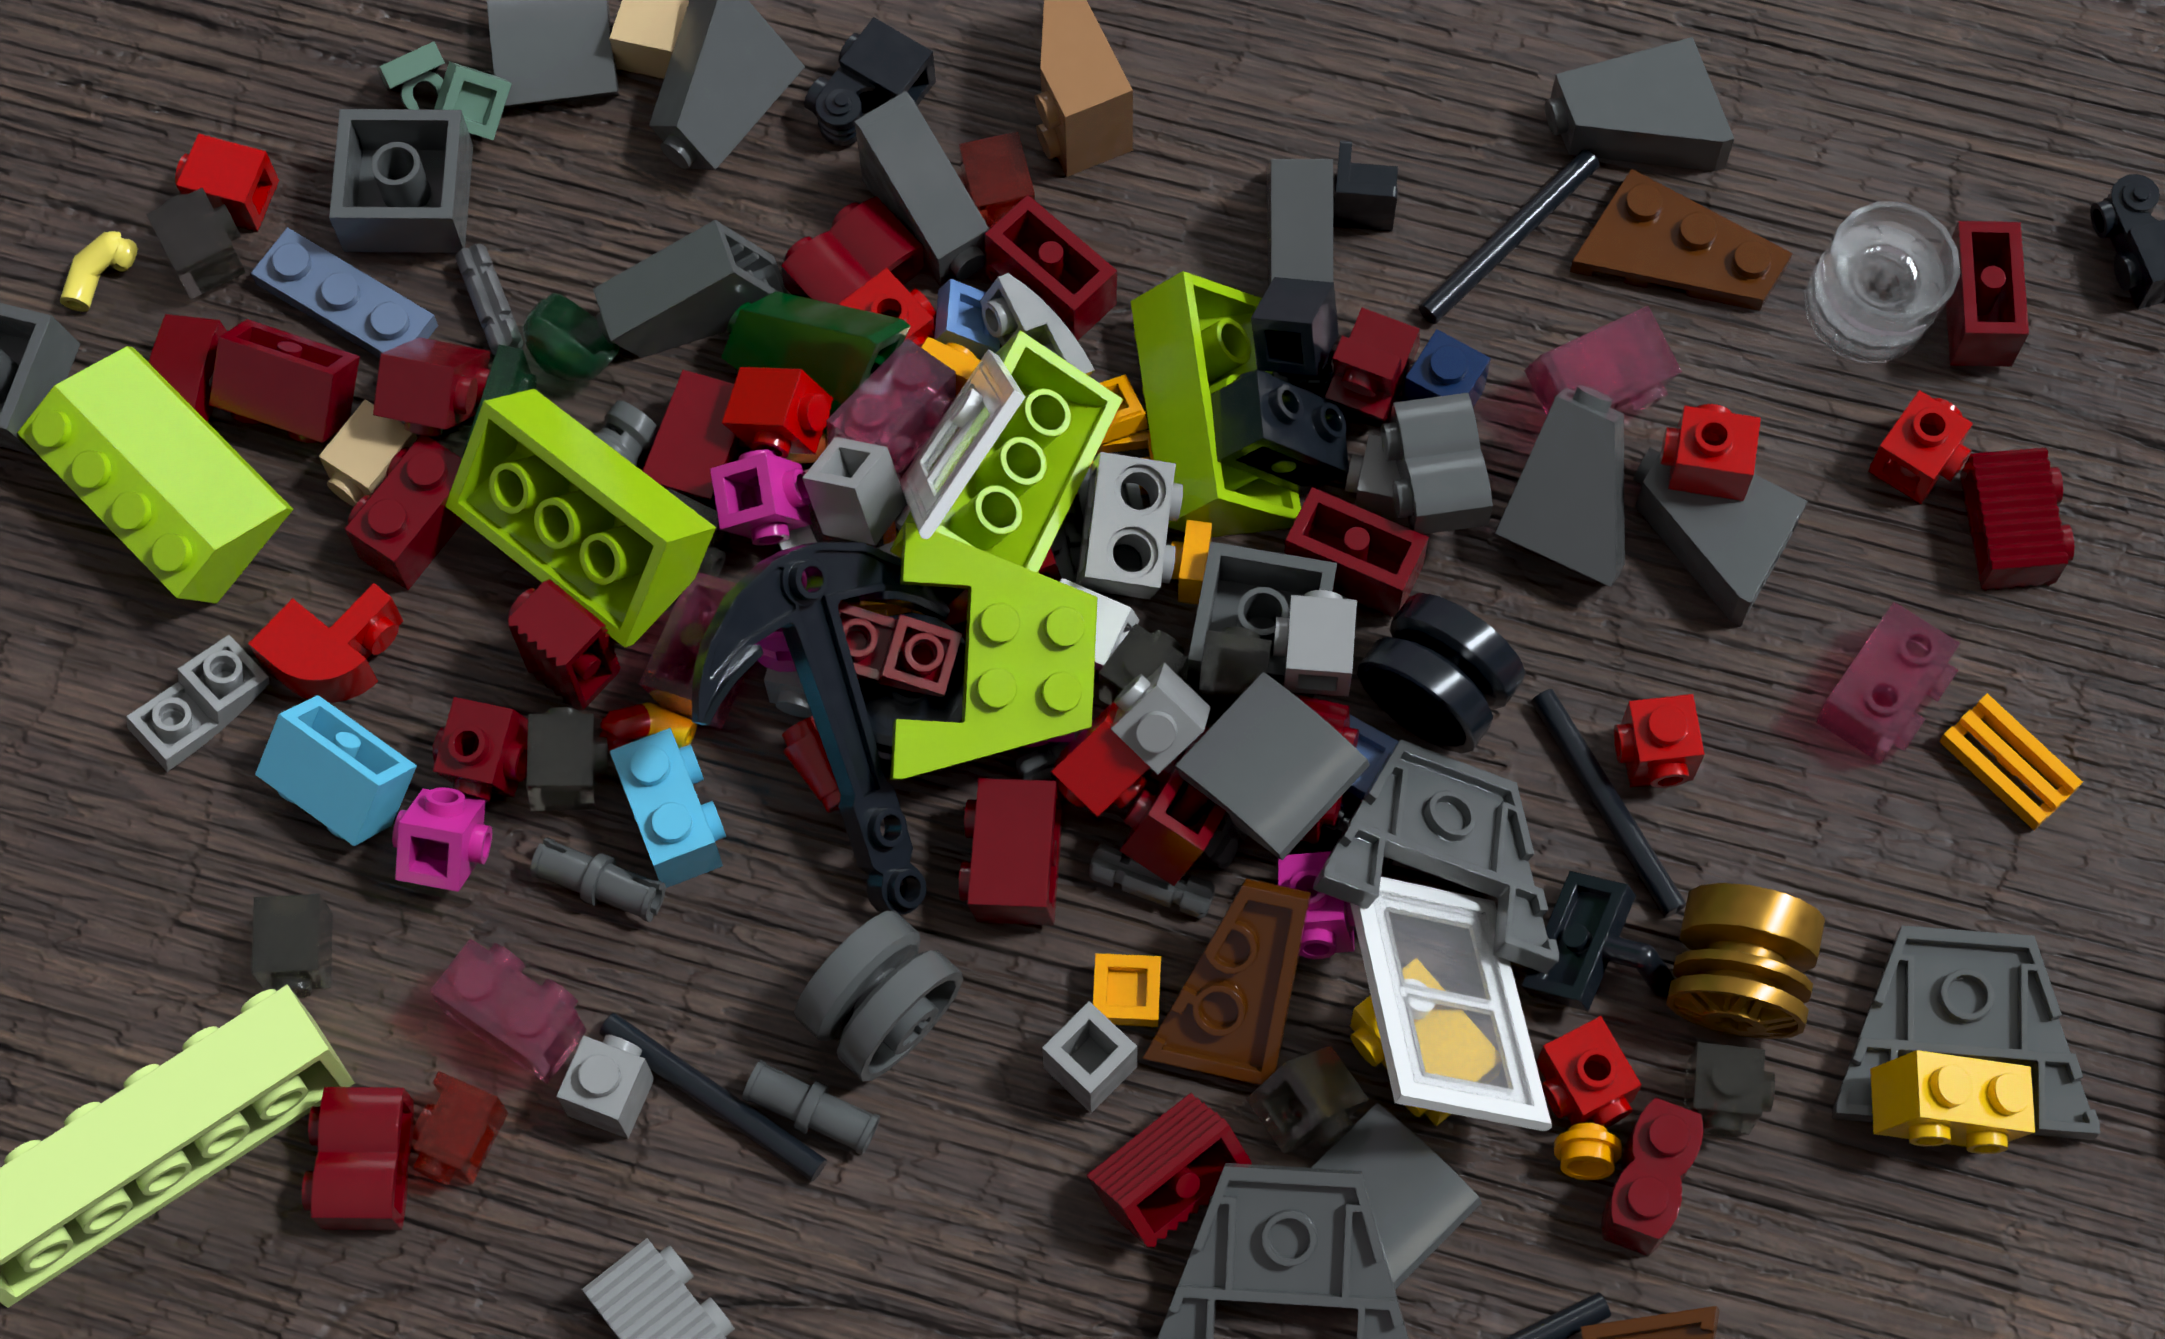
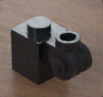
(870, 73)
(2135, 236)
(1297, 332)

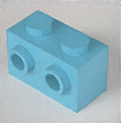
(335, 770)
(666, 807)

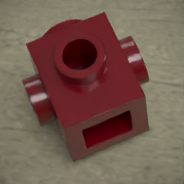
(482, 749)

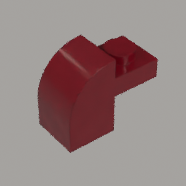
(1373, 364)

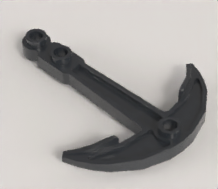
(773, 599)

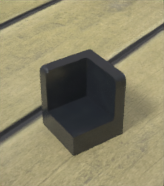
(1364, 193)

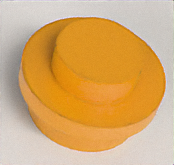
(1587, 1151)

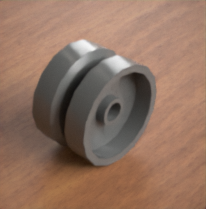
(878, 995)

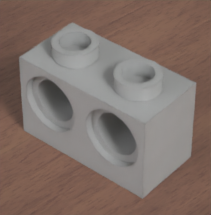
(1112, 523)

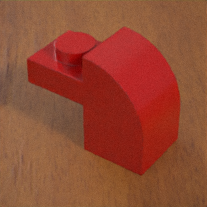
(325, 659)

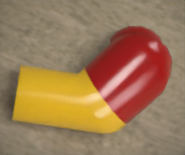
(642, 721)

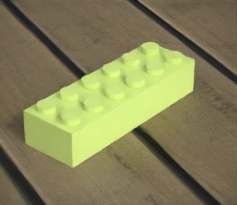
(159, 1137)

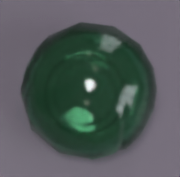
(566, 340)

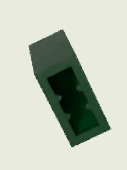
(824, 339)

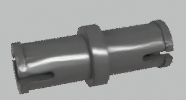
(597, 879)
(811, 1107)

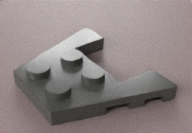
(1451, 825)
(1971, 1000)
(1287, 1241)

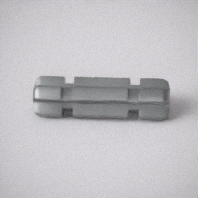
(488, 297)

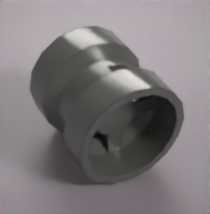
(628, 431)

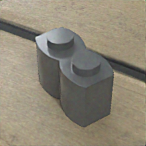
(1439, 464)

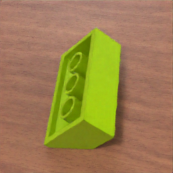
(1189, 345)
(1037, 461)
(156, 474)
(577, 513)

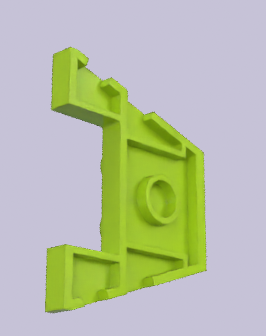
(1023, 657)

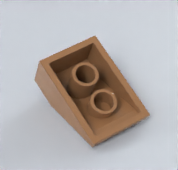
(1083, 90)

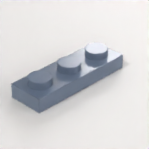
(340, 295)

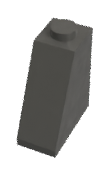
(719, 81)
(1643, 109)
(921, 188)
(1300, 219)
(685, 291)
(1574, 488)
(1720, 540)

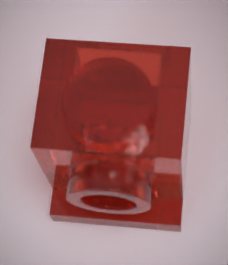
(456, 1131)

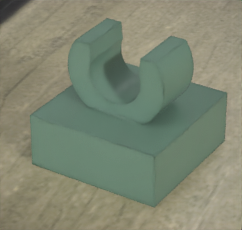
(412, 69)
(477, 95)

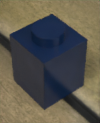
(1447, 369)

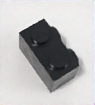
(1279, 432)

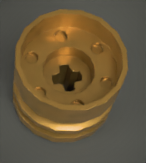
(1746, 960)

